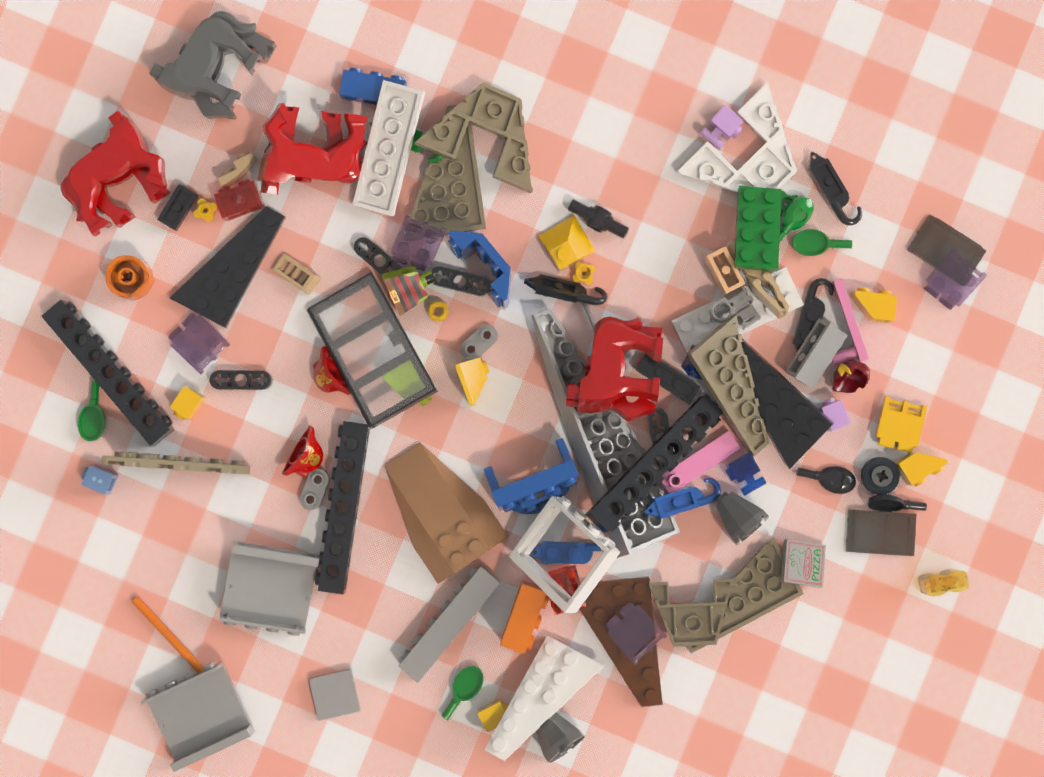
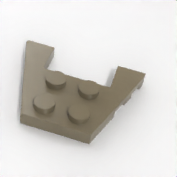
(693, 622)

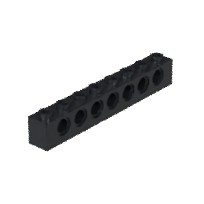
(56, 319)
(702, 407)
(338, 583)

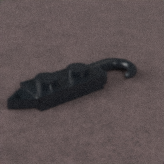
(832, 188)
(564, 290)
(811, 311)

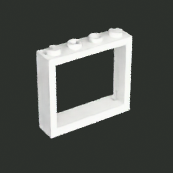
(521, 556)

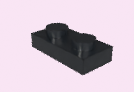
(177, 207)

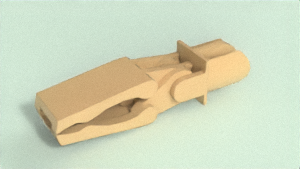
(755, 278)

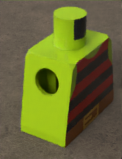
(407, 287)

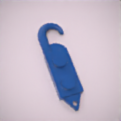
(682, 501)
(565, 552)

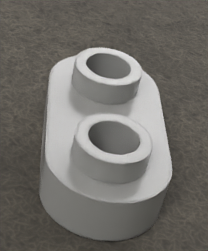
(481, 345)
(314, 489)

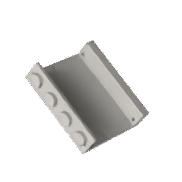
(268, 588)
(199, 715)

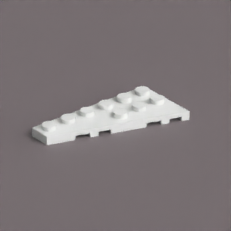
(547, 686)

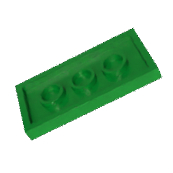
(757, 228)

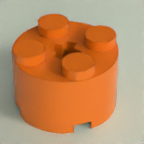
(118, 281)

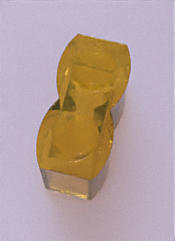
(947, 580)

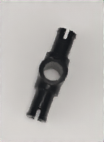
(598, 218)

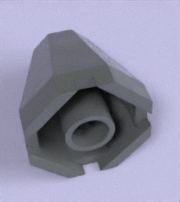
(739, 516)
(557, 737)

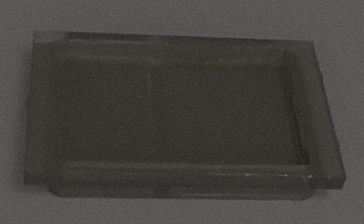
(938, 238)
(881, 532)

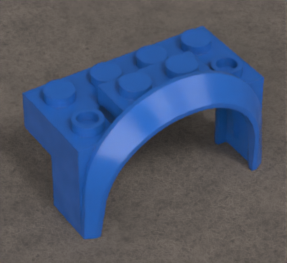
(521, 494)

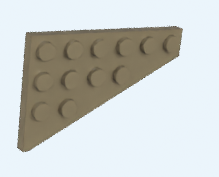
(452, 191)
(174, 462)

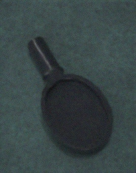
(832, 478)
(892, 503)

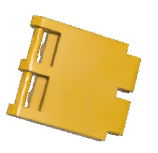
(900, 425)

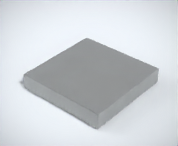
(334, 694)

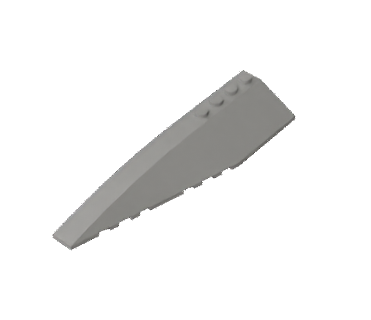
(600, 441)

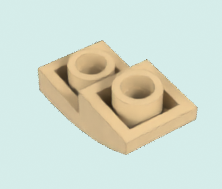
(243, 165)

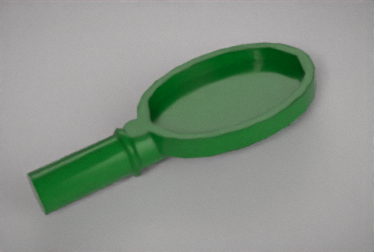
(796, 215)
(815, 242)
(92, 418)
(465, 687)

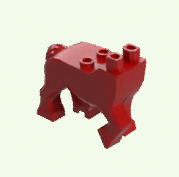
(288, 159)
(110, 165)
(604, 380)

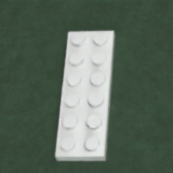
(388, 148)
(698, 323)

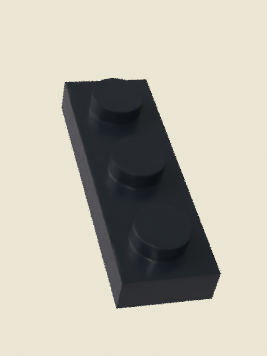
(669, 378)

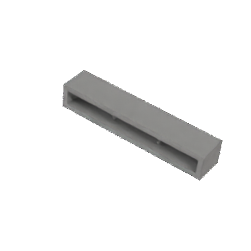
(449, 623)

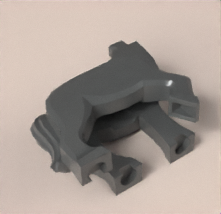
(202, 60)

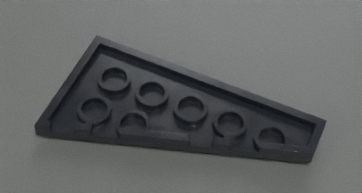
(224, 279)
(786, 412)

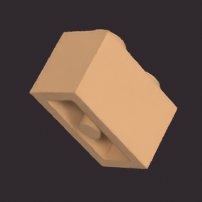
(723, 271)

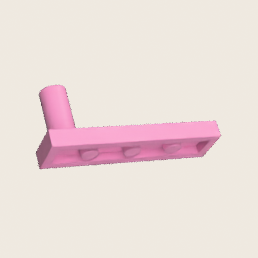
(858, 350)
(700, 462)

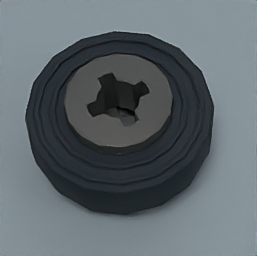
(872, 473)

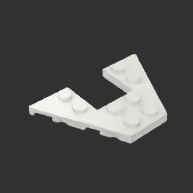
(766, 168)

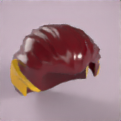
(850, 377)

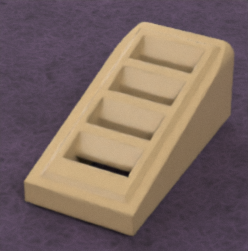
(307, 281)

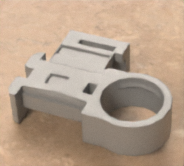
(740, 308)

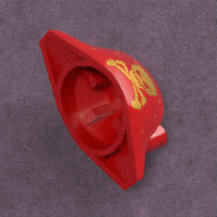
(327, 374)
(306, 455)

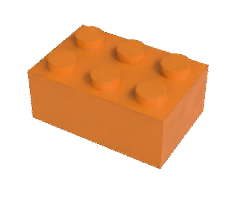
(524, 617)

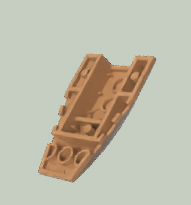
(441, 513)

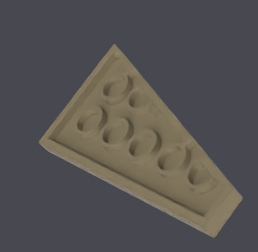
(729, 379)

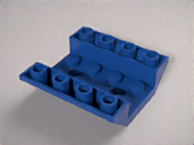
(466, 244)

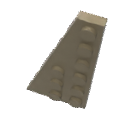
(756, 590)

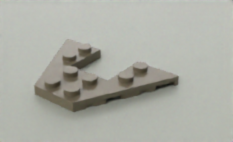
(496, 113)

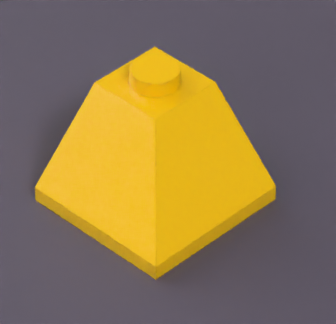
(566, 243)
(473, 378)

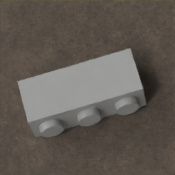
(816, 353)

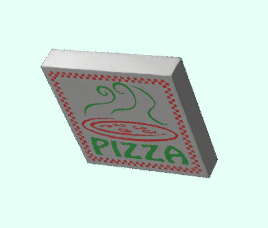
(803, 563)

